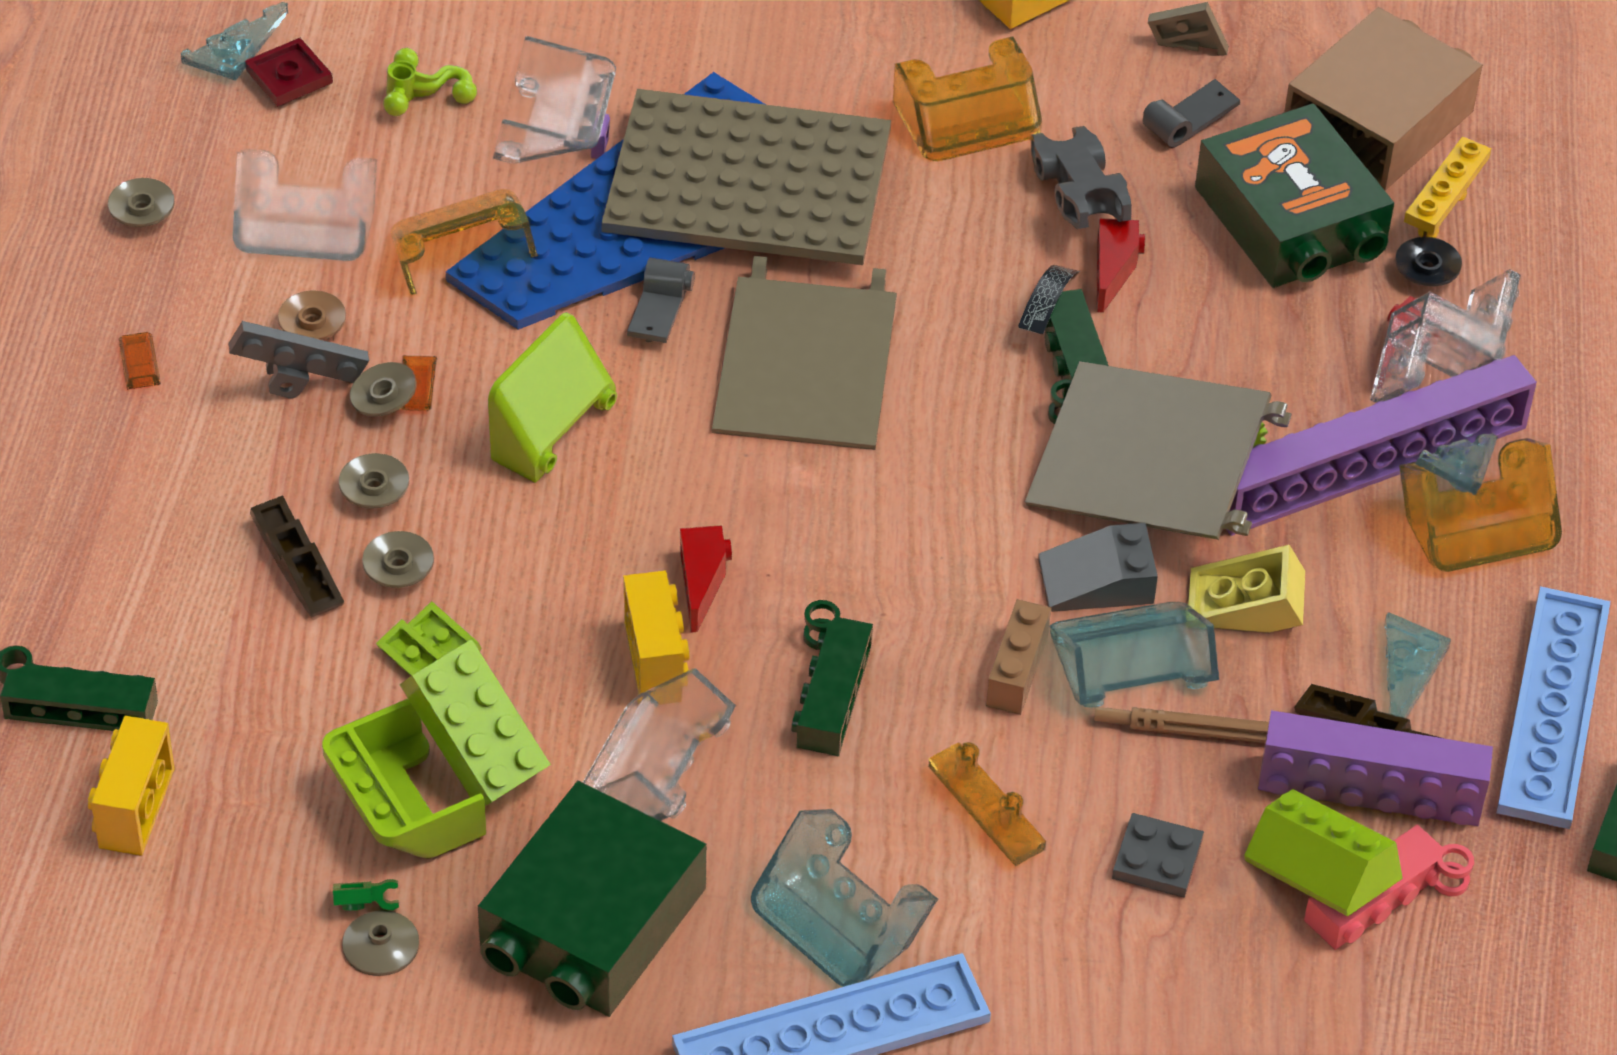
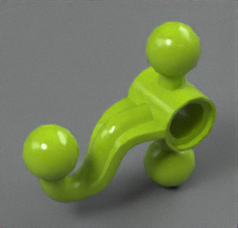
(406, 83)

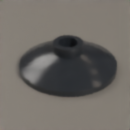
(1428, 261)

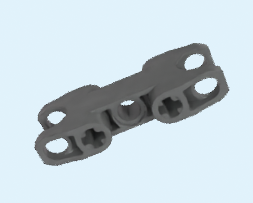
(1081, 184)

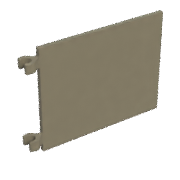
(805, 361)
(1152, 450)

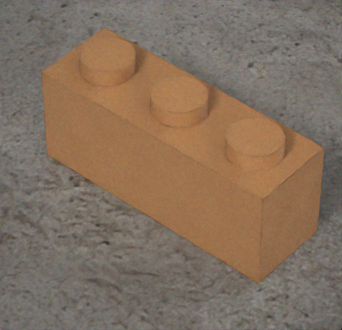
(1018, 656)

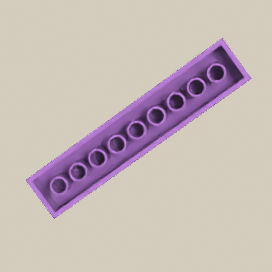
(1374, 441)

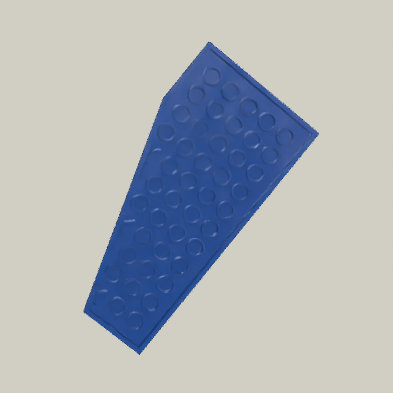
(571, 248)

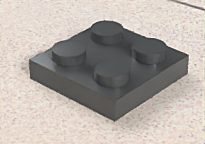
(1158, 855)

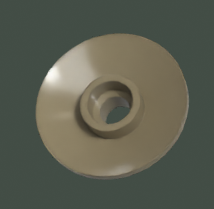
(141, 202)
(383, 389)
(374, 480)
(398, 559)
(380, 954)

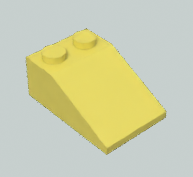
(1251, 591)

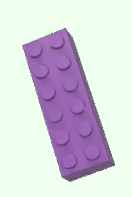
(1376, 768)

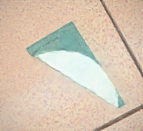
(227, 51)
(1461, 462)
(1412, 660)

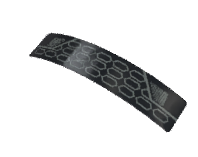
(1045, 298)

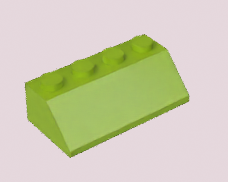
(1323, 853)

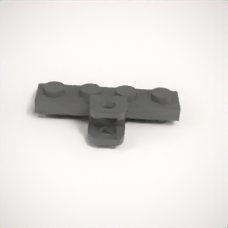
(294, 355)

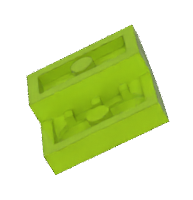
(423, 639)

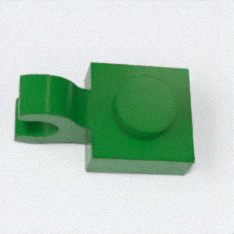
(356, 894)

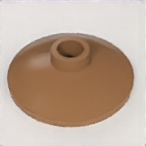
(312, 314)

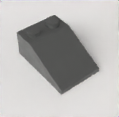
(1101, 570)

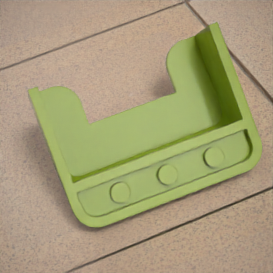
(371, 767)

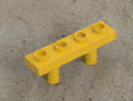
(1447, 186)

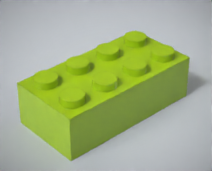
(474, 723)

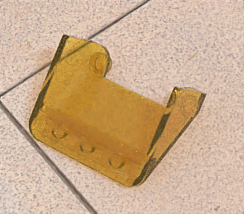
(498, 205)

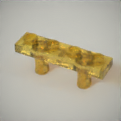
(987, 804)

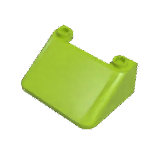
(545, 397)

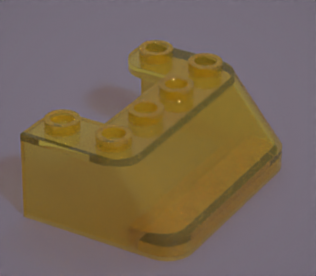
(971, 107)
(1498, 523)

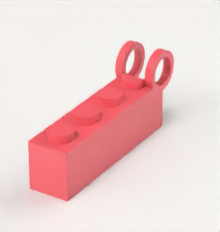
(1420, 867)

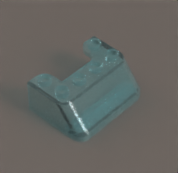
(830, 909)

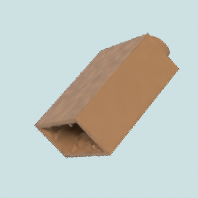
(1389, 92)

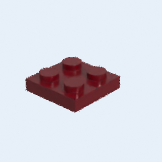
(288, 71)

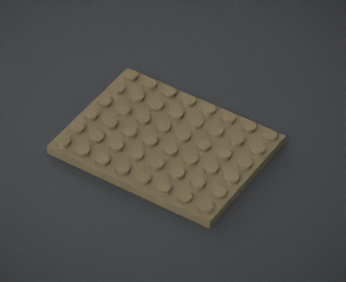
(748, 176)

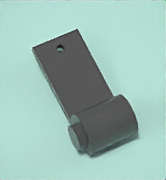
(1191, 115)
(661, 299)

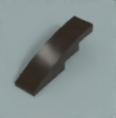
(296, 556)
(1349, 708)

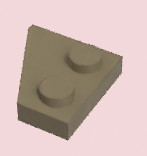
(1188, 28)

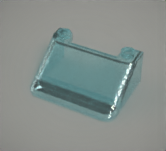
(1135, 649)

